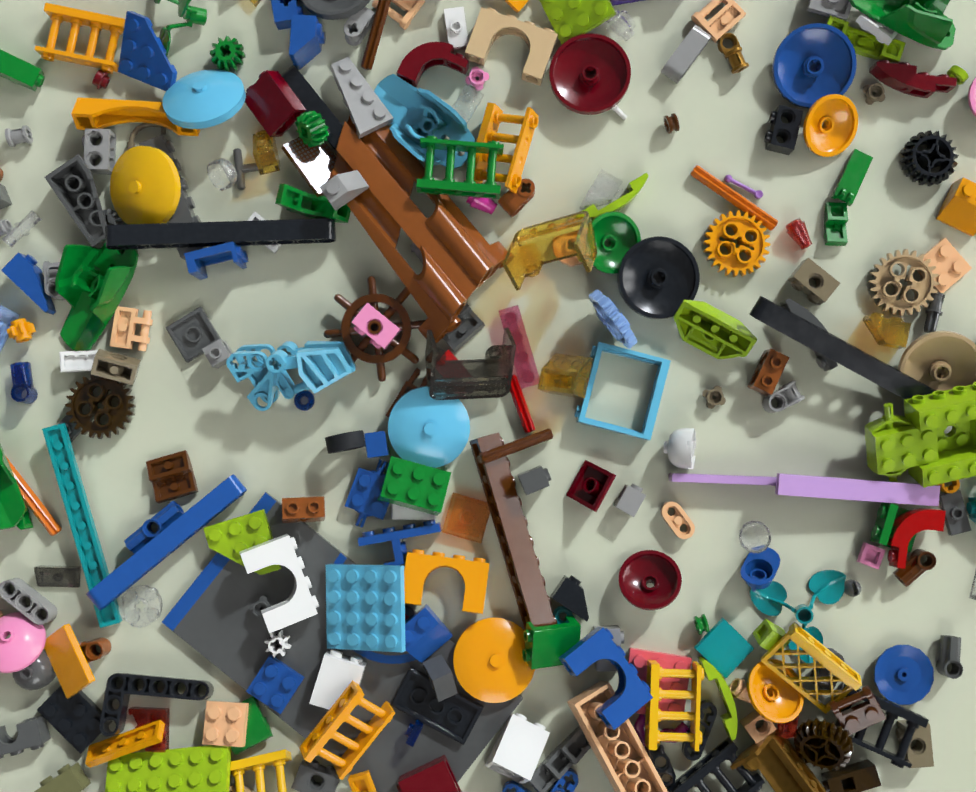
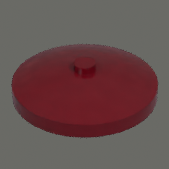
(590, 74)

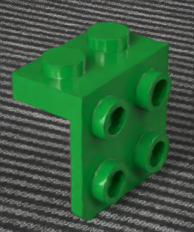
(885, 518)

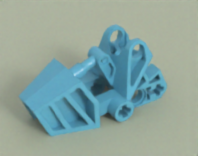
(317, 364)

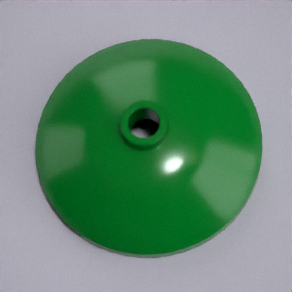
(621, 236)

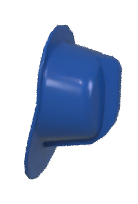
(760, 568)

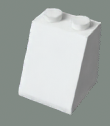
(518, 749)

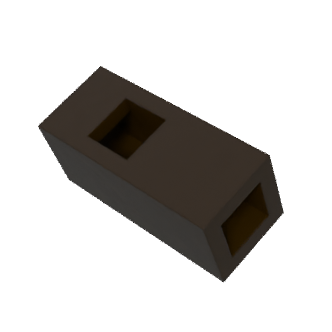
(852, 778)

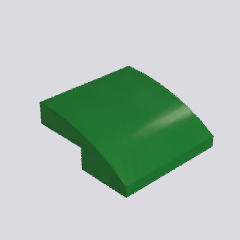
(257, 727)

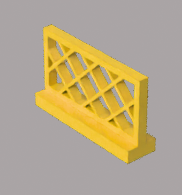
(819, 653)

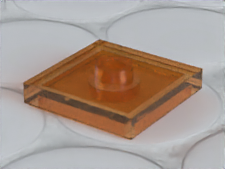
(466, 518)

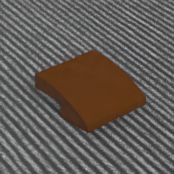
(172, 476)

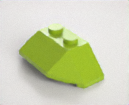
(713, 330)

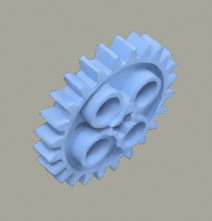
(612, 319)

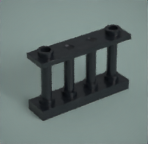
(892, 712)
(711, 764)

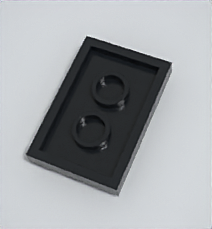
(73, 717)

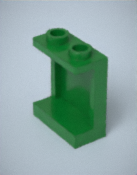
(549, 642)

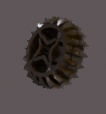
(823, 744)

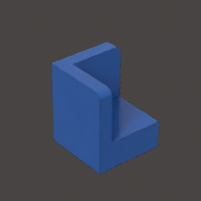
(376, 444)

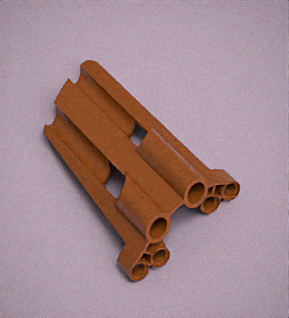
(451, 247)

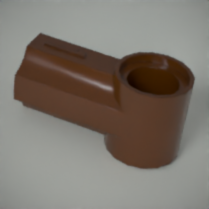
(914, 567)

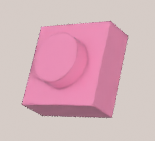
(871, 555)

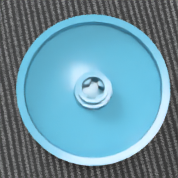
(204, 99)
(427, 428)

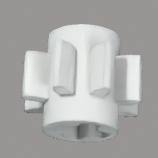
(283, 640)

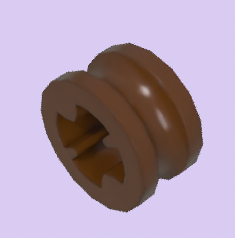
(671, 123)

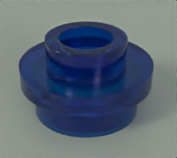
(297, 400)

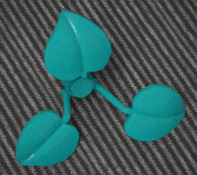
(826, 585)

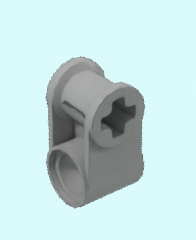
(359, 23)
(50, 272)
(786, 396)

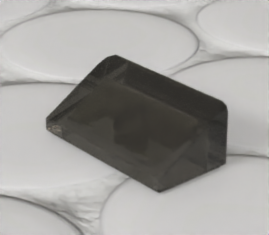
(57, 576)

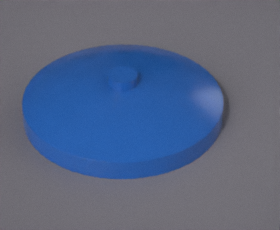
(813, 64)

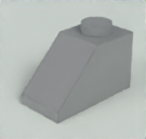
(343, 188)

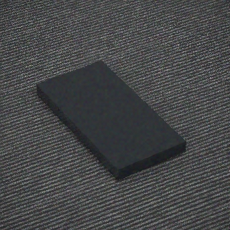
(451, 716)

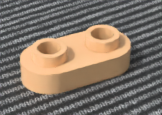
(677, 519)

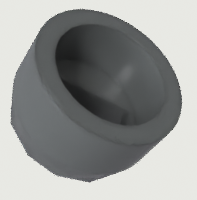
(848, 589)

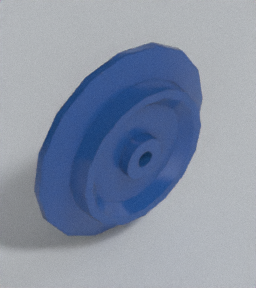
(903, 674)

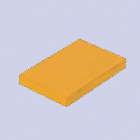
(68, 661)

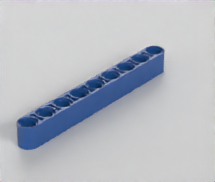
(166, 542)

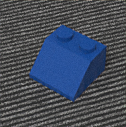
(305, 39)
(425, 634)

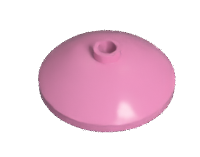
(23, 645)

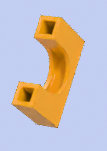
(473, 572)

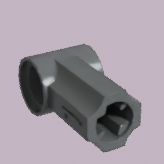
(950, 653)

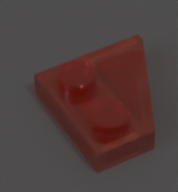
(147, 715)

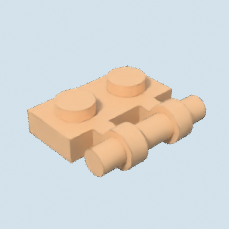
(125, 325)

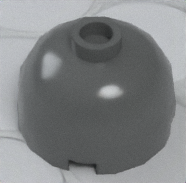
(36, 675)

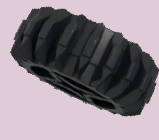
(919, 164)

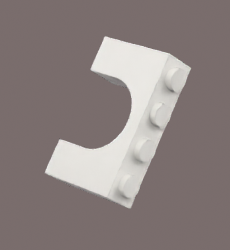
(300, 602)

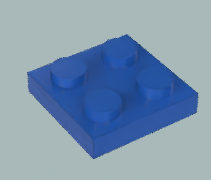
(275, 684)

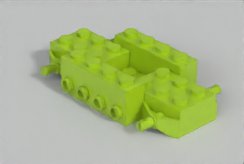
(919, 438)

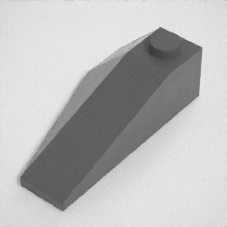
(78, 194)

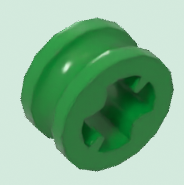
(701, 624)

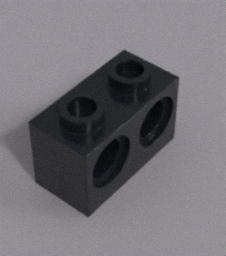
(787, 131)

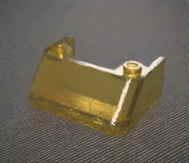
(548, 243)

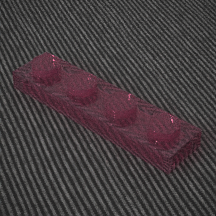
(524, 359)

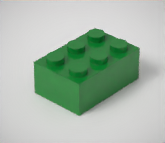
(414, 486)

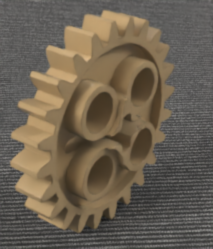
(921, 288)

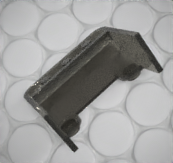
(470, 378)

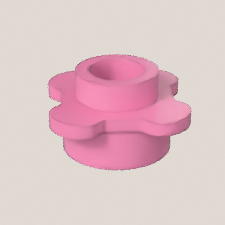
(477, 72)

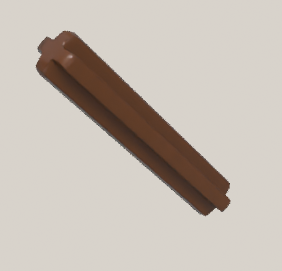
(375, 34)
(515, 446)

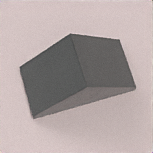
(440, 677)

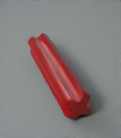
(521, 405)

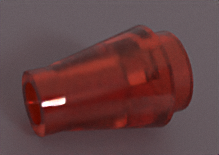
(798, 232)

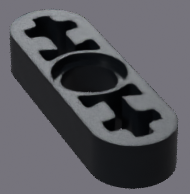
(710, 717)

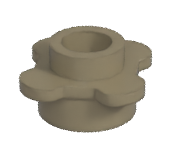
(879, 93)
(717, 391)

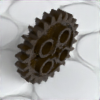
(117, 415)

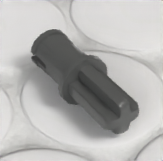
(933, 312)

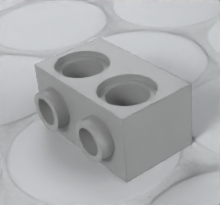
(105, 150)

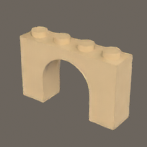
(492, 25)

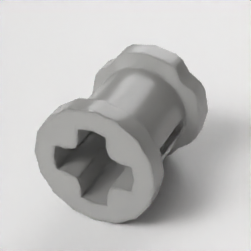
(18, 136)

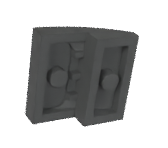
(466, 330)

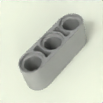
(686, 54)
(18, 598)

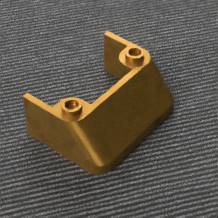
(779, 765)

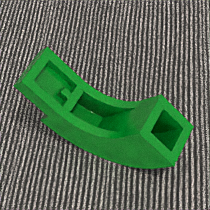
(310, 205)

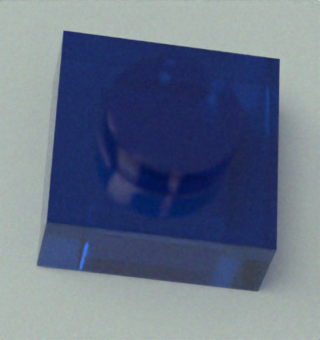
(413, 732)

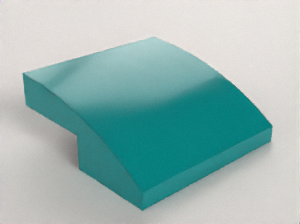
(724, 647)

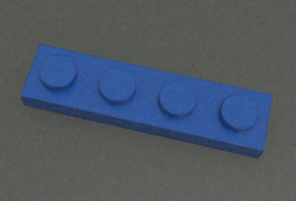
(390, 533)

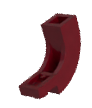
(427, 56)

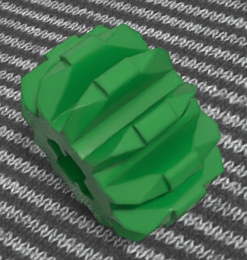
(227, 46)
(312, 128)

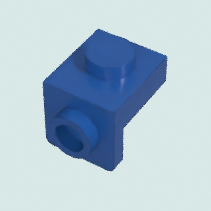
(399, 550)

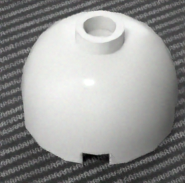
(681, 448)

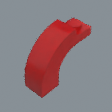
(906, 527)

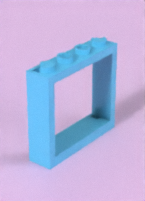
(655, 397)

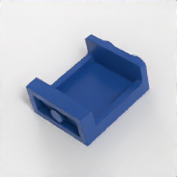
(200, 258)

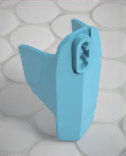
(419, 115)

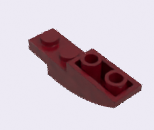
(905, 79)

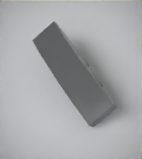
(560, 760)

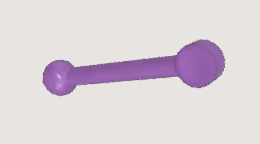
(757, 194)

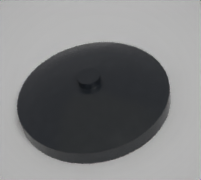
(657, 277)

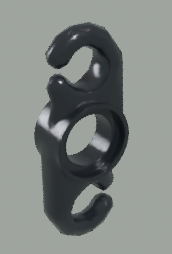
(666, 769)

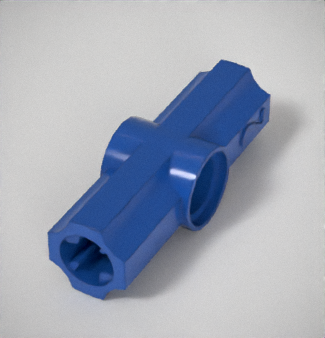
(162, 519)

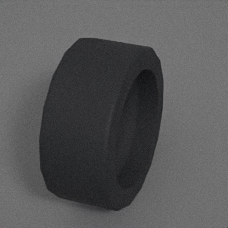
(345, 441)

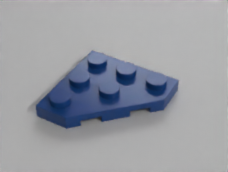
(144, 54)

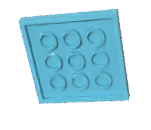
(365, 607)

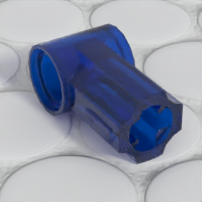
(22, 380)

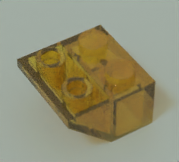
(566, 375)

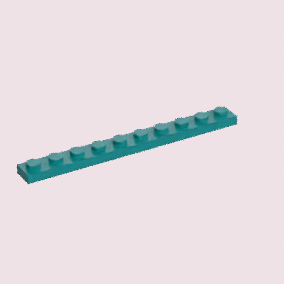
(79, 516)

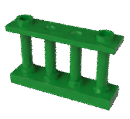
(468, 187)

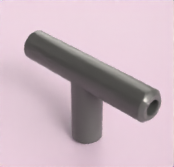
(242, 168)

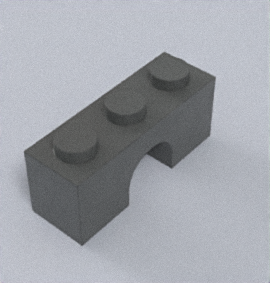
(31, 734)

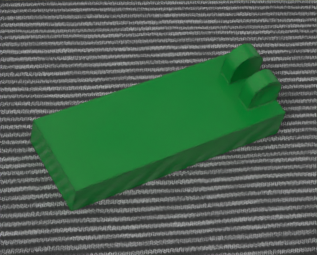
(852, 177)

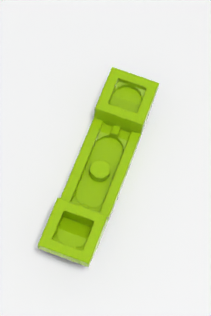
(866, 44)
(633, 187)
(728, 719)

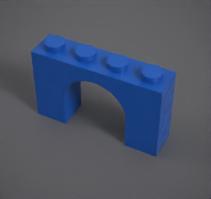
(631, 691)

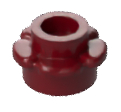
(101, 79)

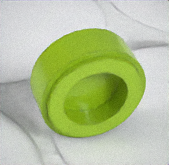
(959, 73)

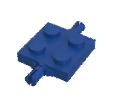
(365, 494)

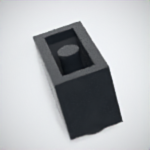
(571, 596)

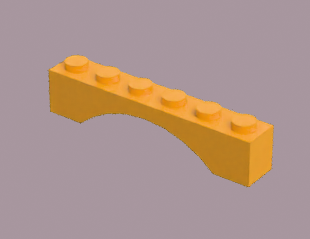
(102, 113)

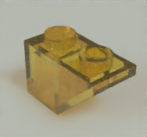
(265, 153)
(887, 331)

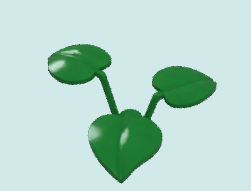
(191, 14)

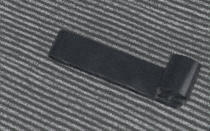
(150, 689)

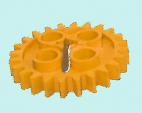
(740, 226)

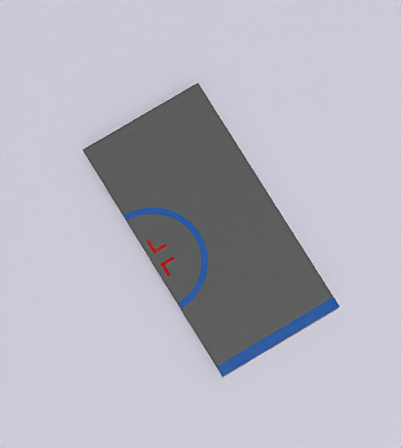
(220, 626)

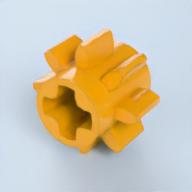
(21, 330)

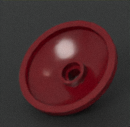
(653, 568)

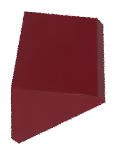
(591, 485)

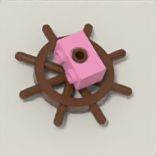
(378, 327)

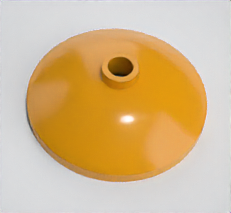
(838, 128)
(783, 700)

